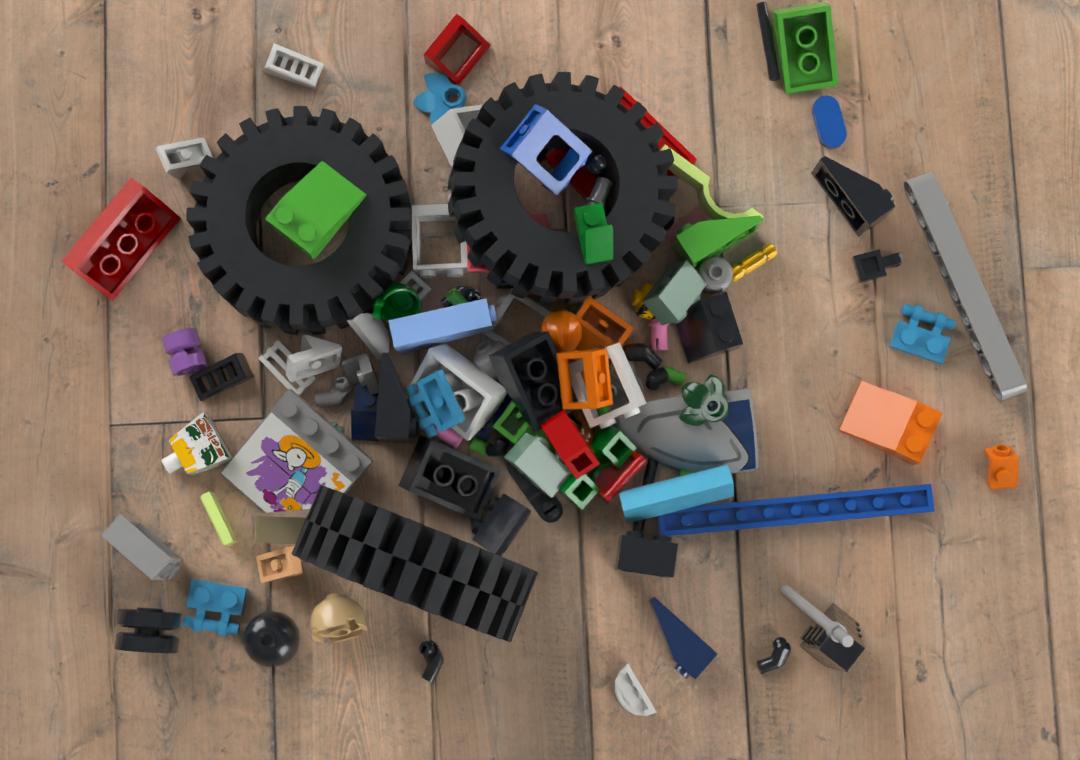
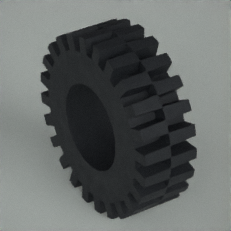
(257, 167)
(519, 247)
(414, 563)

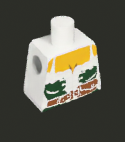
(197, 447)

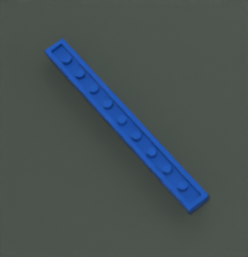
(797, 510)

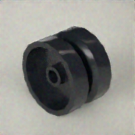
(147, 630)

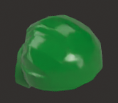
(396, 302)

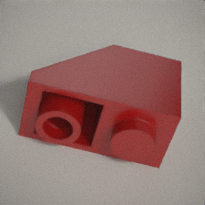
(570, 444)

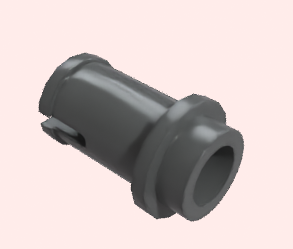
(599, 192)

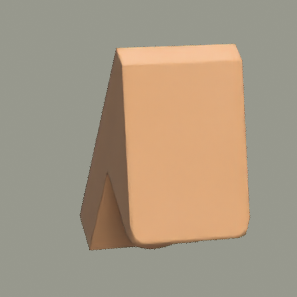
(278, 565)

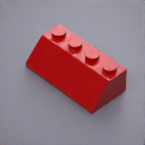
(121, 239)

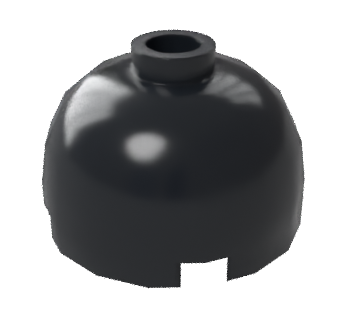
(271, 639)

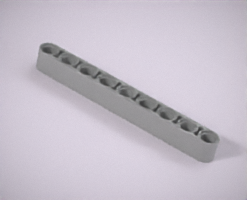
(965, 286)

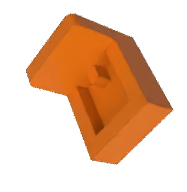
(1002, 467)

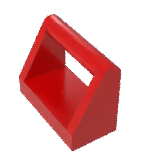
(446, 40)
(614, 479)

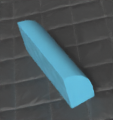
(677, 493)

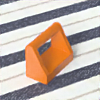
(596, 379)

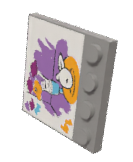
(292, 457)

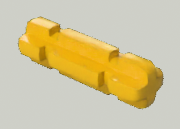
(753, 261)

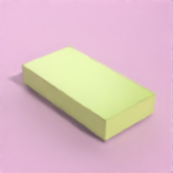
(218, 519)

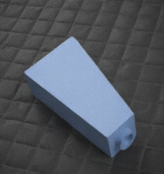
(441, 325)

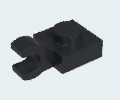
(872, 265)

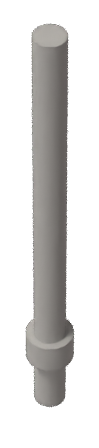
(834, 630)

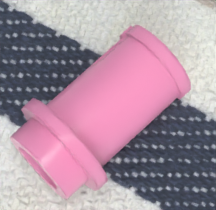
(658, 335)
(450, 437)

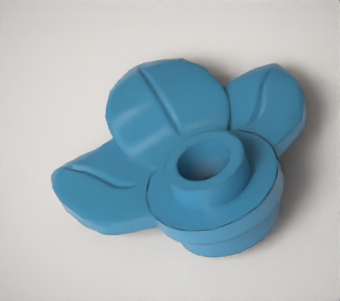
(436, 97)

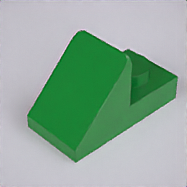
(594, 233)

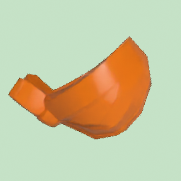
(564, 330)

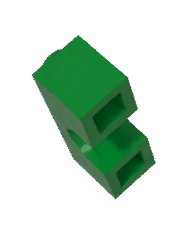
(611, 449)

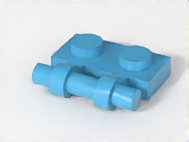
(919, 341)
(440, 402)
(217, 598)

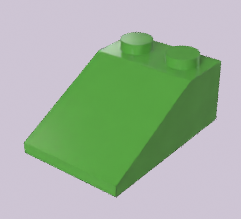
(805, 47)
(315, 209)
(712, 238)

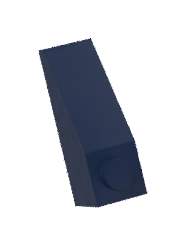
(683, 644)

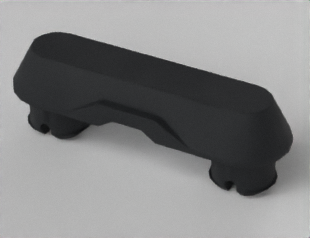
(547, 508)

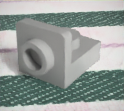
(361, 370)

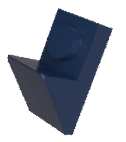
(364, 415)

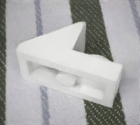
(183, 156)
(314, 358)

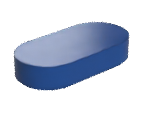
(829, 122)

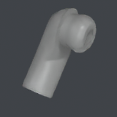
(336, 395)

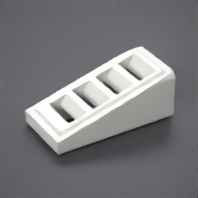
(287, 54)

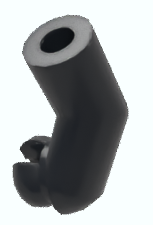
(433, 658)

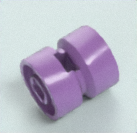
(184, 352)

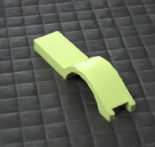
(700, 182)

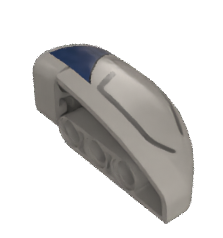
(671, 442)

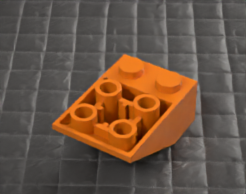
(600, 328)

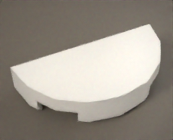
(372, 333)
(631, 694)

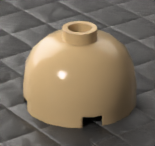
(337, 618)

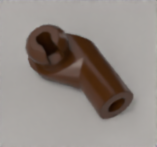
(587, 432)

